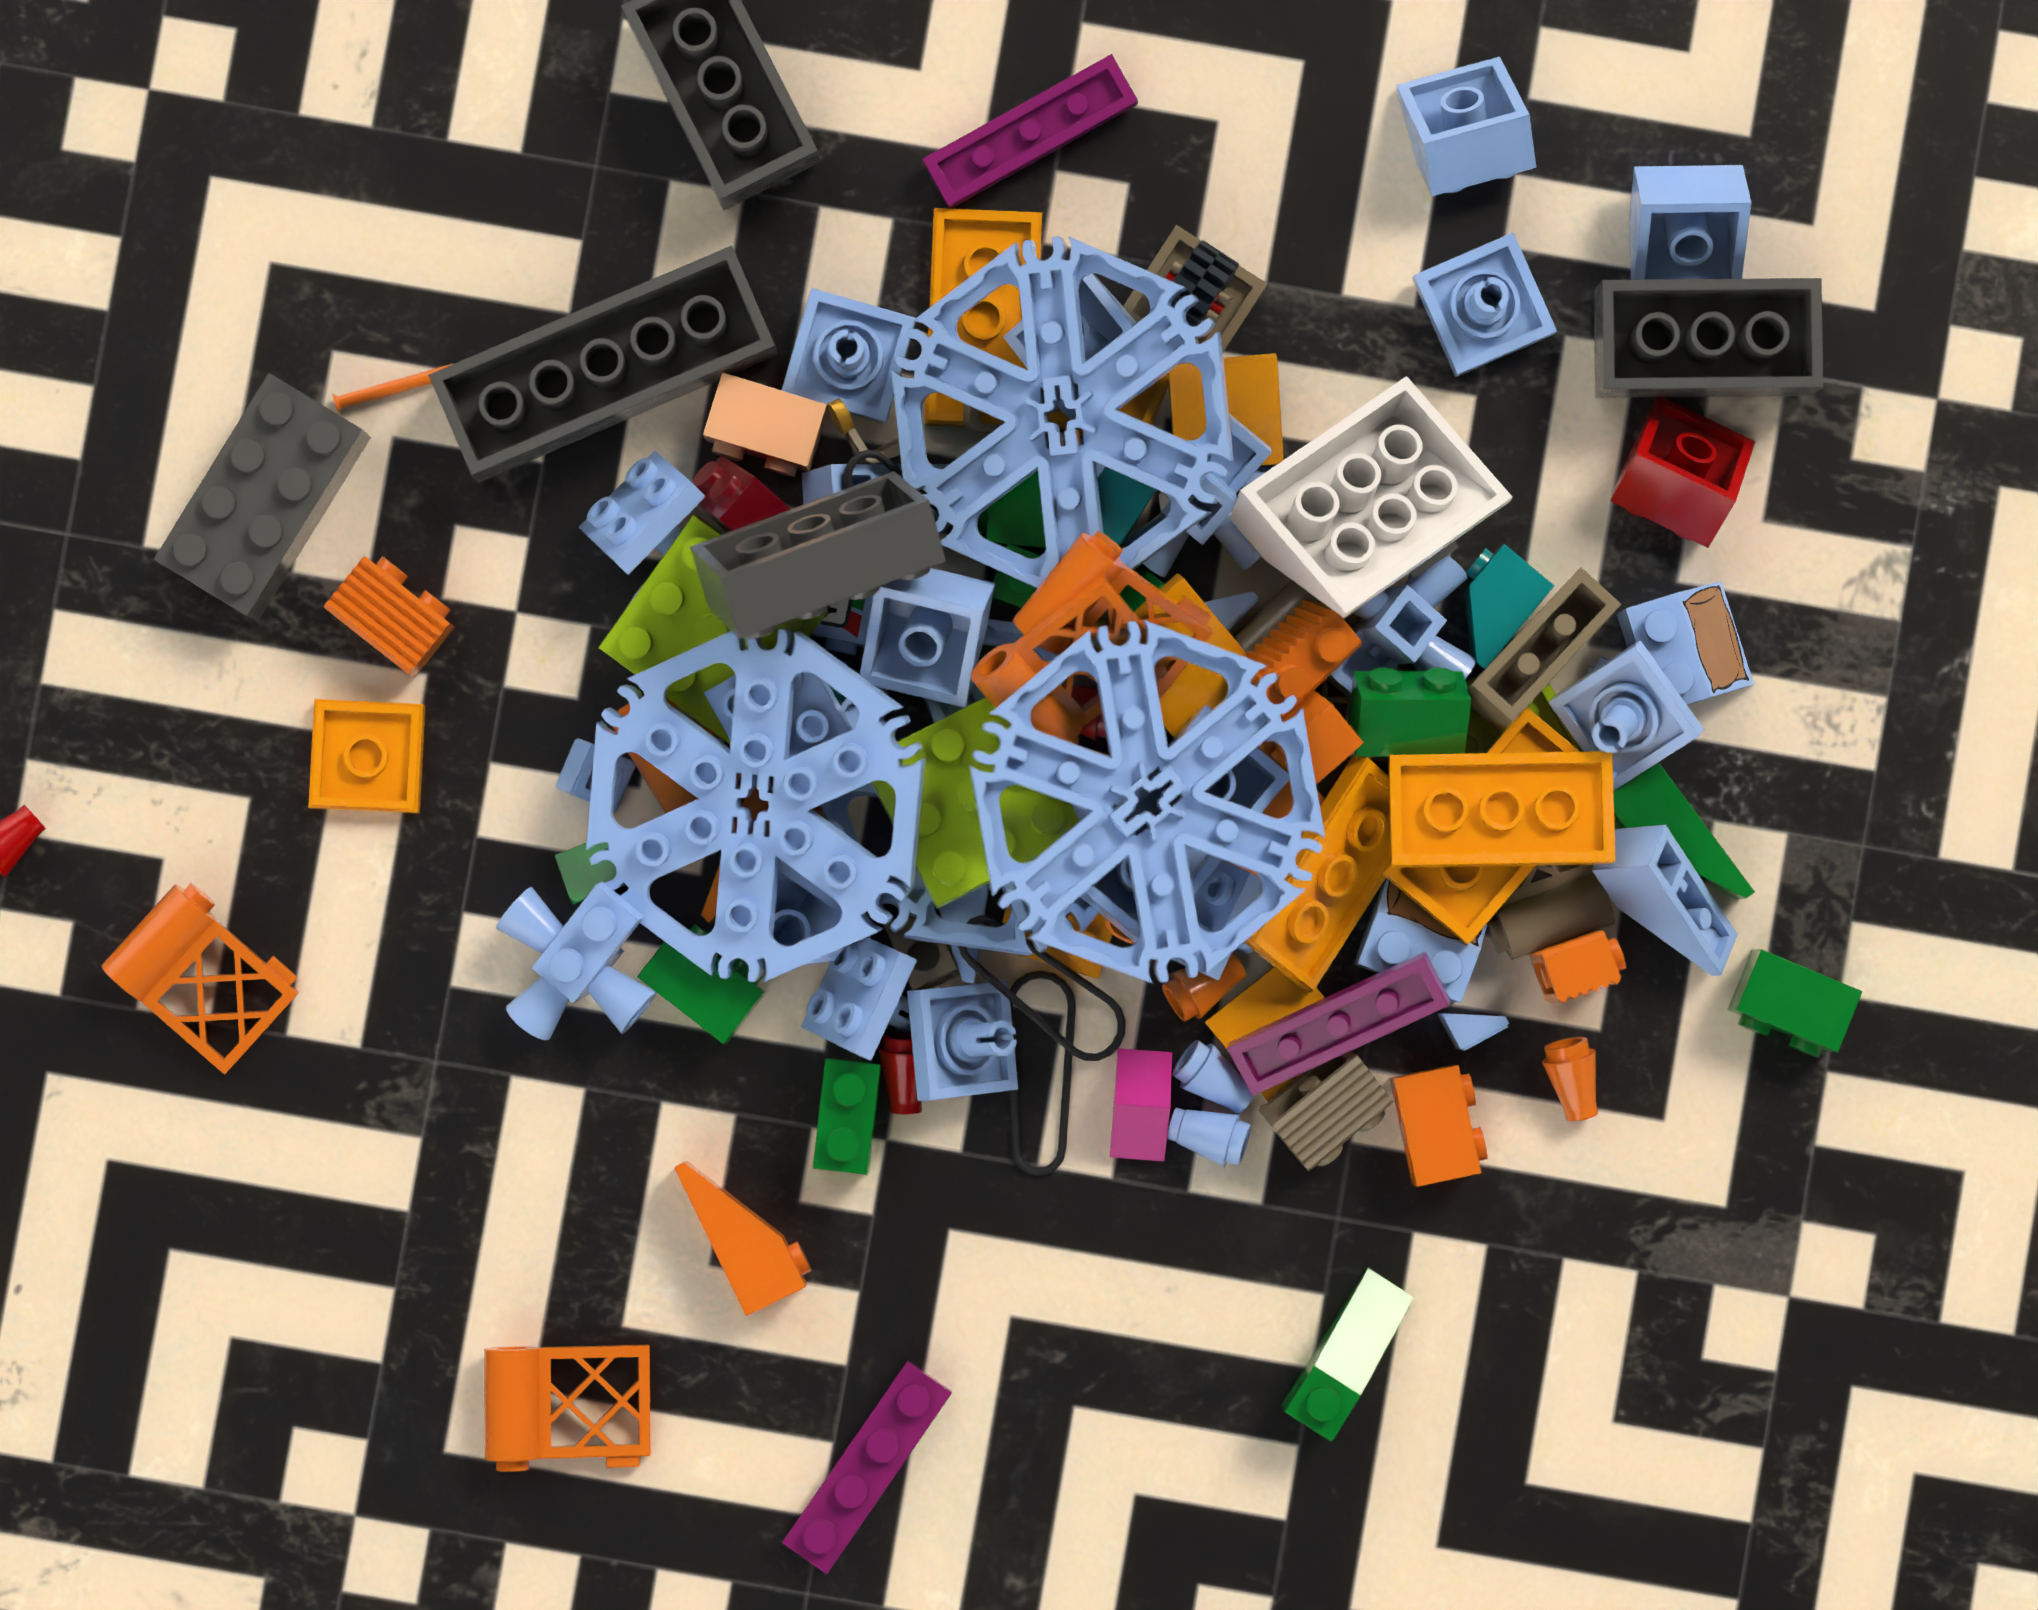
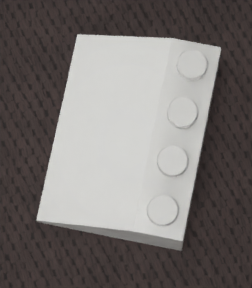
(1368, 500)

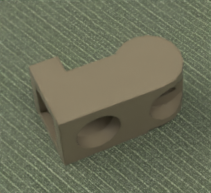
(933, 959)

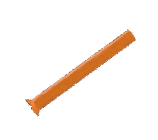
(384, 389)

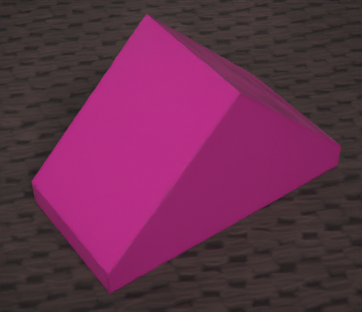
(1141, 1104)

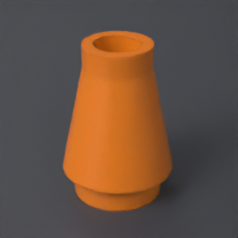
(1198, 994)
(1573, 1076)

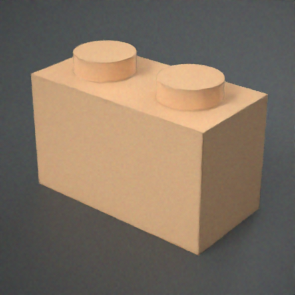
(765, 425)

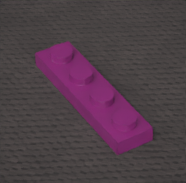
(1030, 131)
(1339, 1023)
(867, 1467)

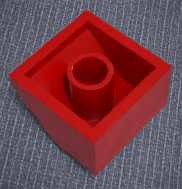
(1683, 472)

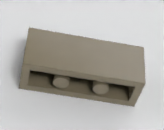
(1541, 650)

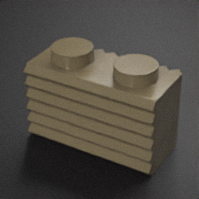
(1326, 1109)

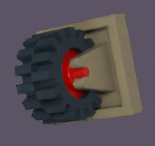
(1218, 282)

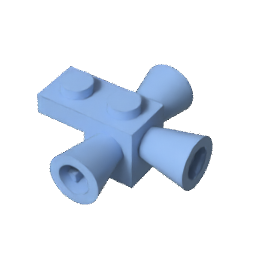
(1248, 455)
(1403, 627)
(575, 960)

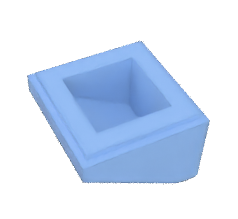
(1233, 608)
(578, 768)
(1471, 1029)

